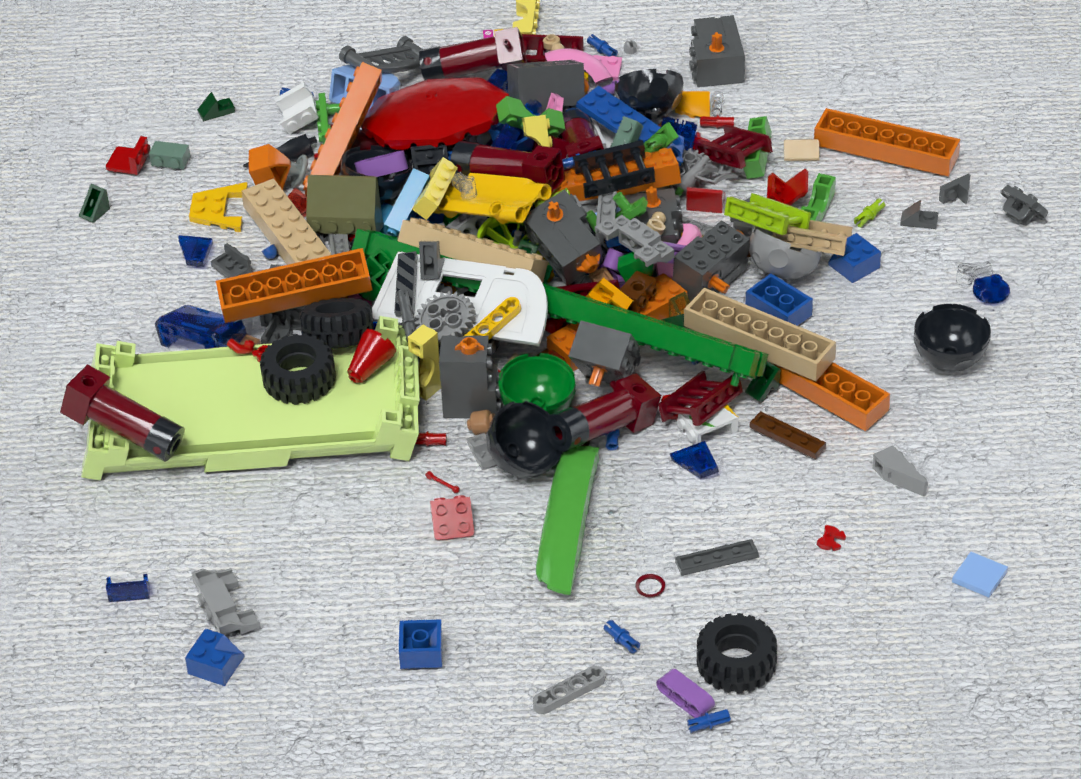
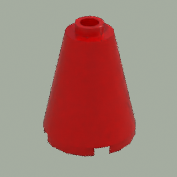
(370, 355)

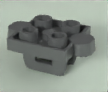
(1027, 203)

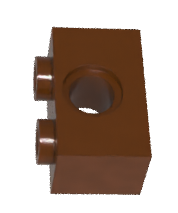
(640, 289)

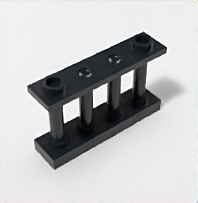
(611, 156)

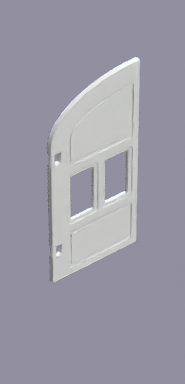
(494, 289)

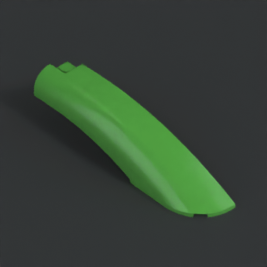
(566, 518)

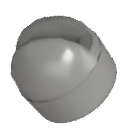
(630, 47)

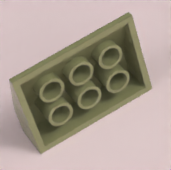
(343, 204)

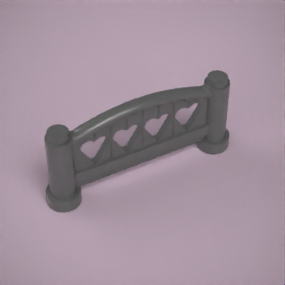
(404, 48)

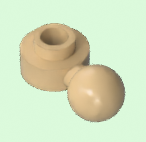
(552, 42)
(657, 222)

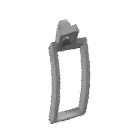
(725, 174)

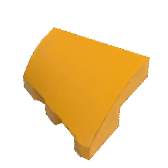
(694, 104)
(608, 293)

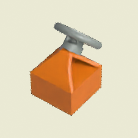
(270, 163)

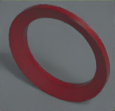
(650, 576)

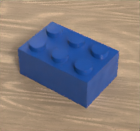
(780, 300)

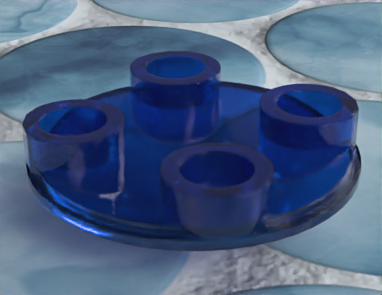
(991, 289)

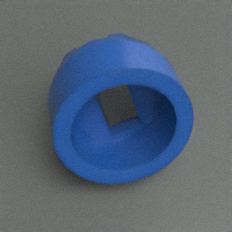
(270, 252)

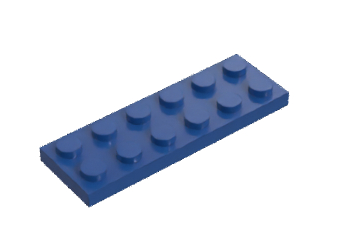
(610, 110)

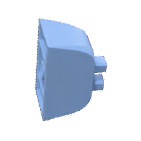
(343, 75)

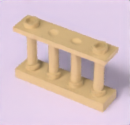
(818, 237)

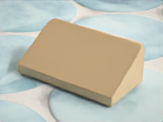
(801, 150)

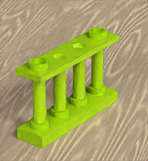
(767, 213)

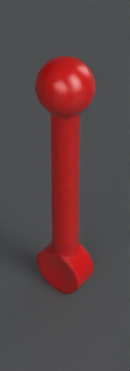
(429, 475)

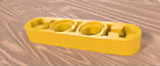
(494, 327)

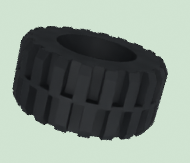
(337, 321)
(301, 384)
(736, 673)

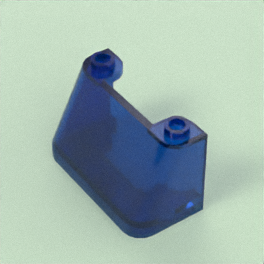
(198, 327)

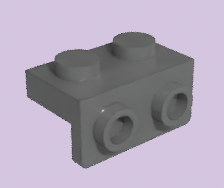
(232, 262)

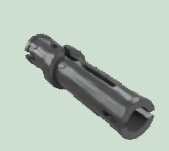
(406, 313)

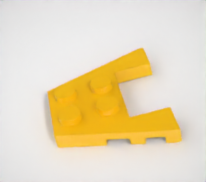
(210, 207)

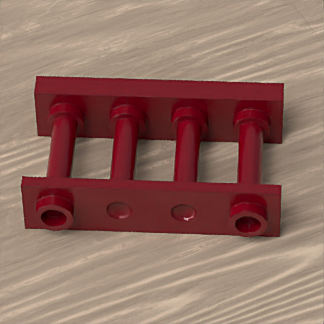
(535, 42)
(730, 155)
(701, 408)

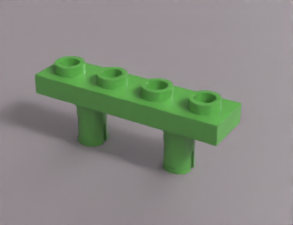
(325, 110)
(661, 139)
(628, 209)

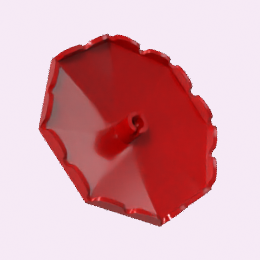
(433, 112)

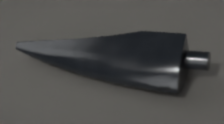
(296, 147)

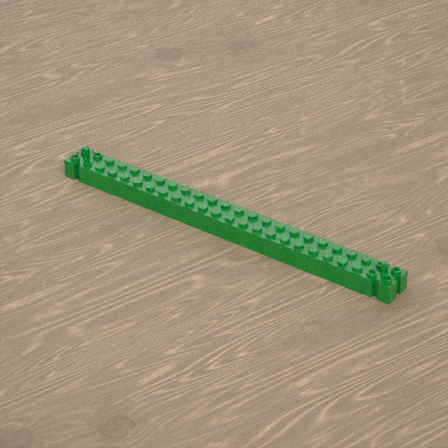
(576, 308)

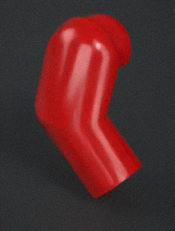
(241, 349)

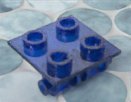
(687, 131)

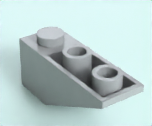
(896, 469)

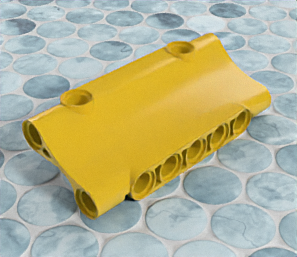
(497, 197)

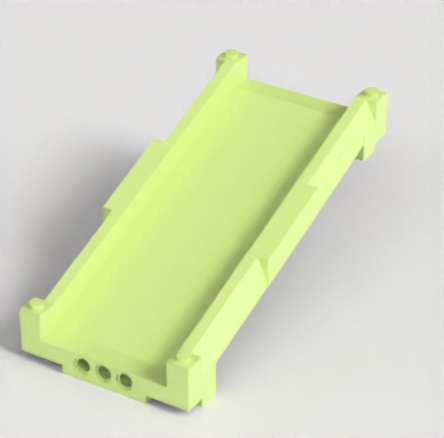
(239, 425)

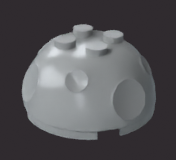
(779, 258)

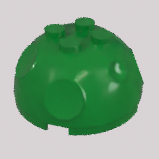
(538, 380)

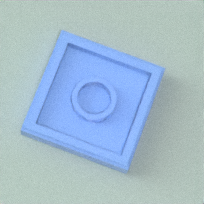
(979, 574)

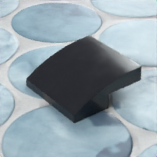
(426, 157)

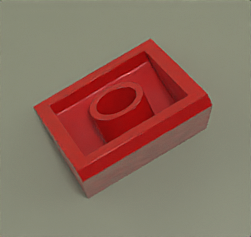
(705, 200)

